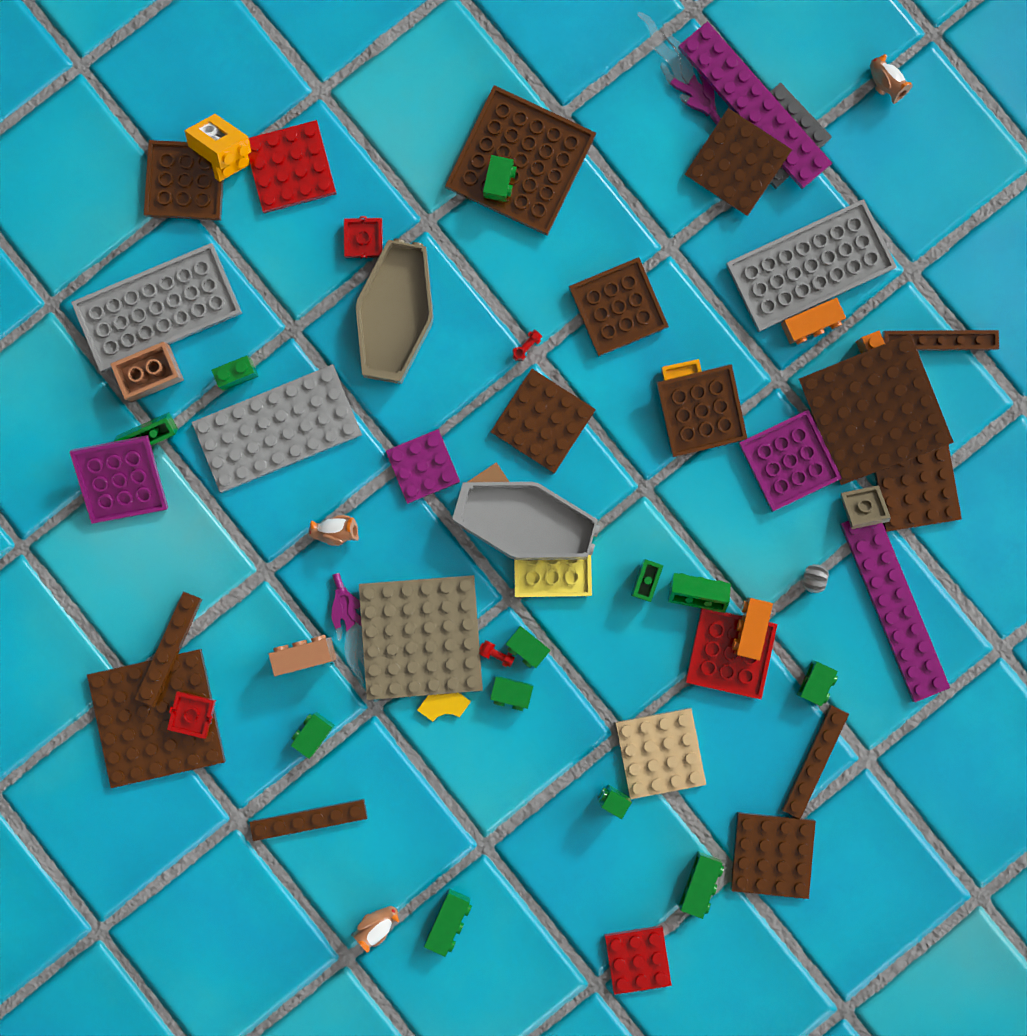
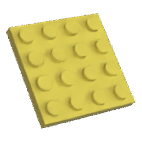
(553, 578)

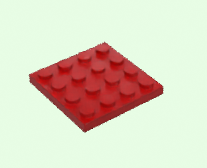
(290, 166)
(714, 661)

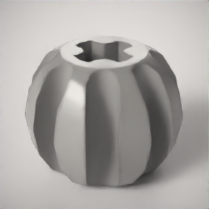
(815, 578)

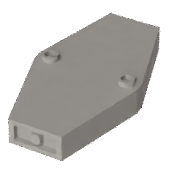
(525, 521)

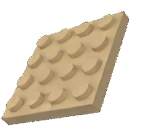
(660, 753)

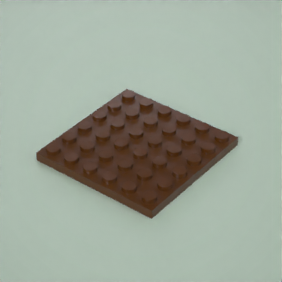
(543, 148)
(876, 409)
(137, 735)

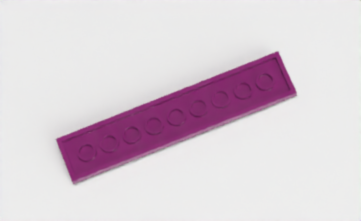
(753, 101)
(896, 610)

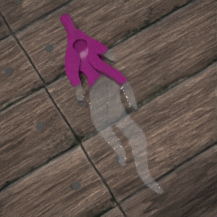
(701, 96)
(345, 608)

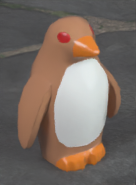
(889, 79)
(335, 530)
(375, 927)

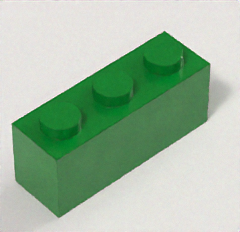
(156, 429)
(699, 592)
(701, 885)
(448, 923)

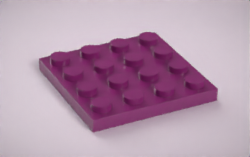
(790, 460)
(119, 479)

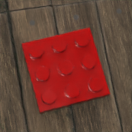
(638, 960)

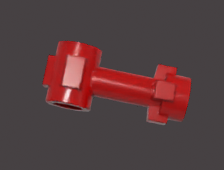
(519, 352)
(487, 650)

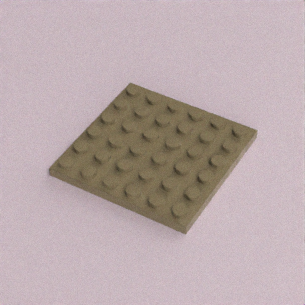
(420, 637)

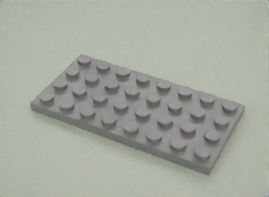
(811, 265)
(157, 306)
(276, 428)

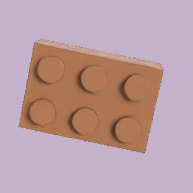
(147, 372)
(302, 655)

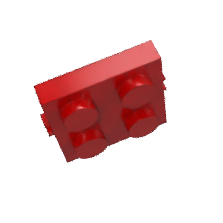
(363, 237)
(191, 714)

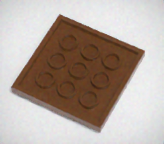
(738, 162)
(180, 183)
(618, 307)
(701, 410)
(543, 421)
(920, 491)
(773, 855)

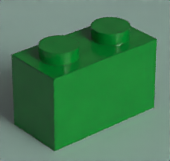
(498, 178)
(234, 373)
(647, 580)
(527, 647)
(817, 683)
(512, 693)
(312, 735)
(614, 801)

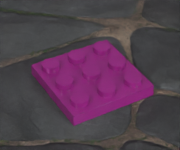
(422, 466)

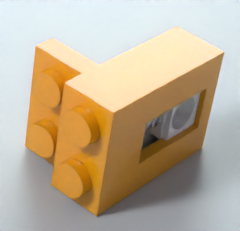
(220, 144)

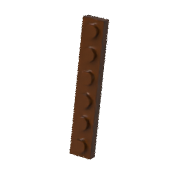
(948, 339)
(168, 649)
(815, 761)
(308, 819)

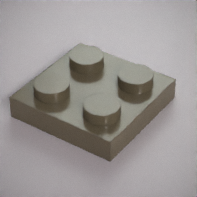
(865, 507)

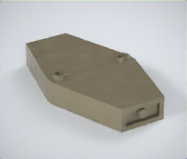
(394, 311)

